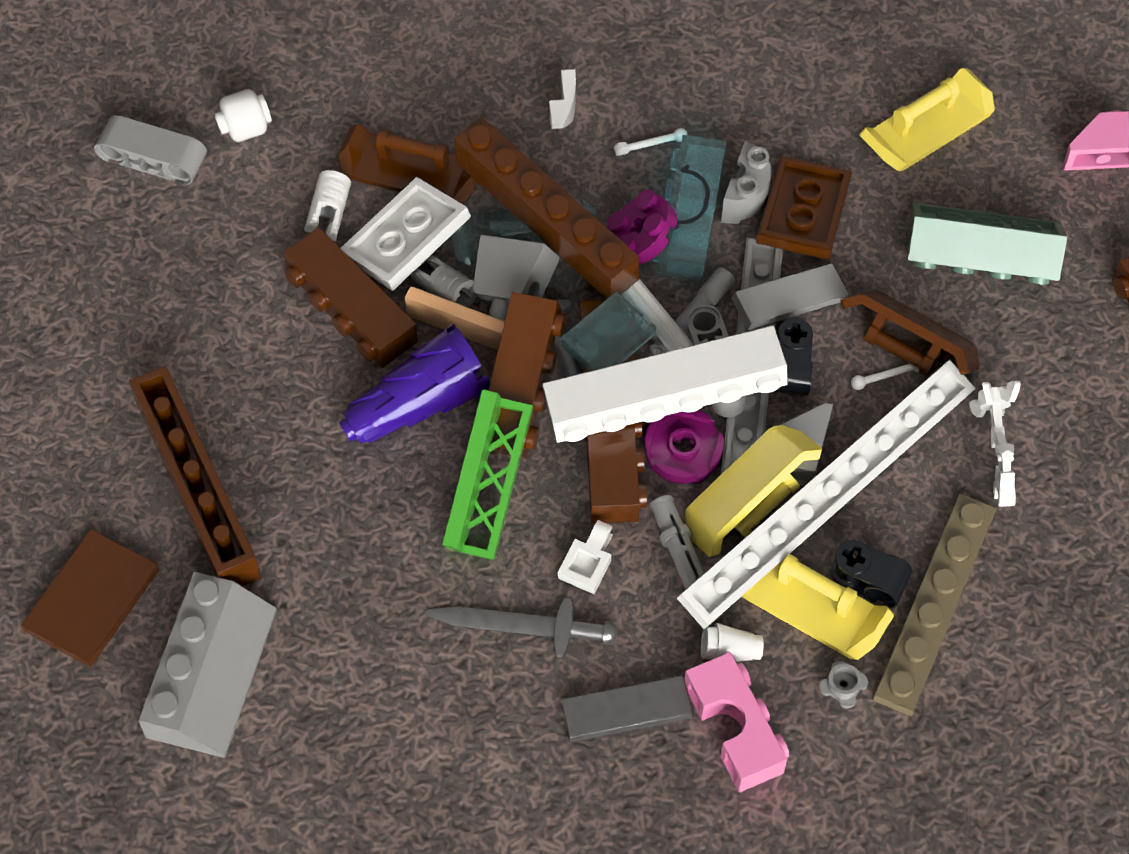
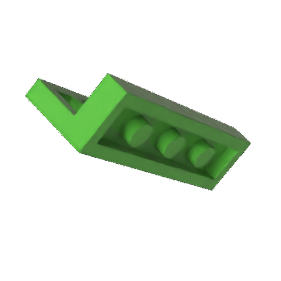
(473, 471)

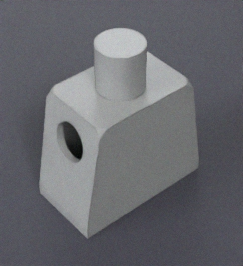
(511, 267)

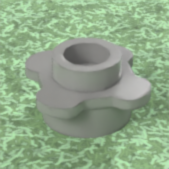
(843, 672)

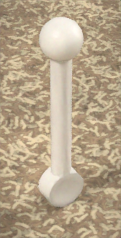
(624, 148)
(858, 382)

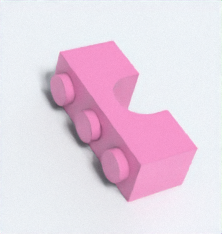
(724, 689)

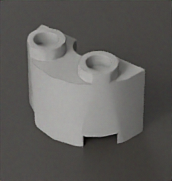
(750, 189)

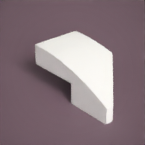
(562, 111)

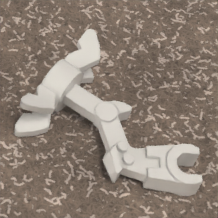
(996, 400)

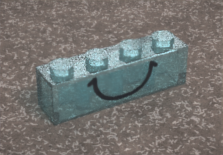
(695, 200)

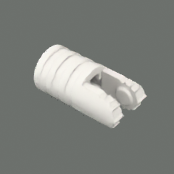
(328, 202)

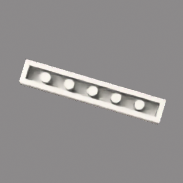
(666, 384)

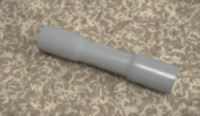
(708, 294)

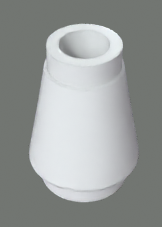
(725, 639)

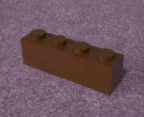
(350, 298)
(524, 362)

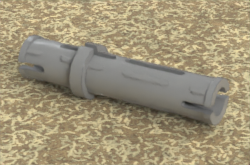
(677, 539)

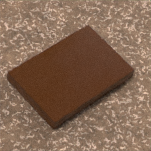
(804, 207)
(90, 598)

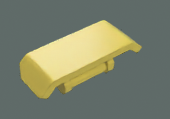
(931, 120)
(749, 487)
(820, 608)

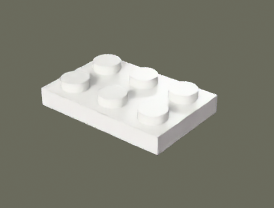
(405, 233)

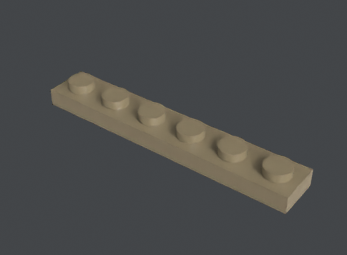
(934, 605)

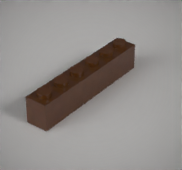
(546, 209)
(614, 464)
(194, 477)

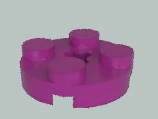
(646, 212)
(687, 466)

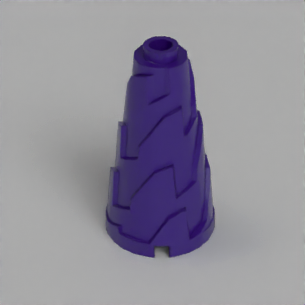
(431, 381)

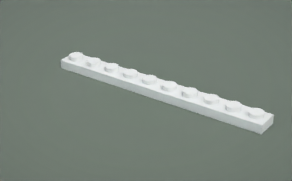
(824, 495)

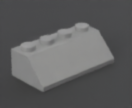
(207, 666)

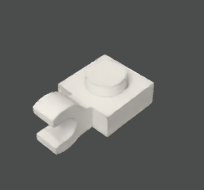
(587, 561)

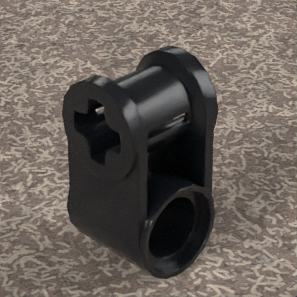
(796, 355)
(874, 572)

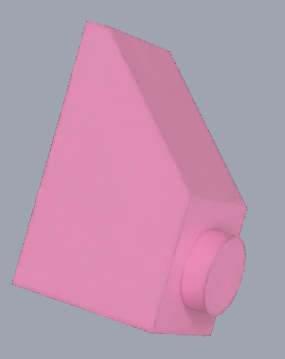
(1101, 143)

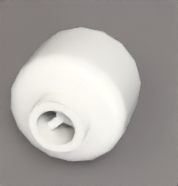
(243, 115)

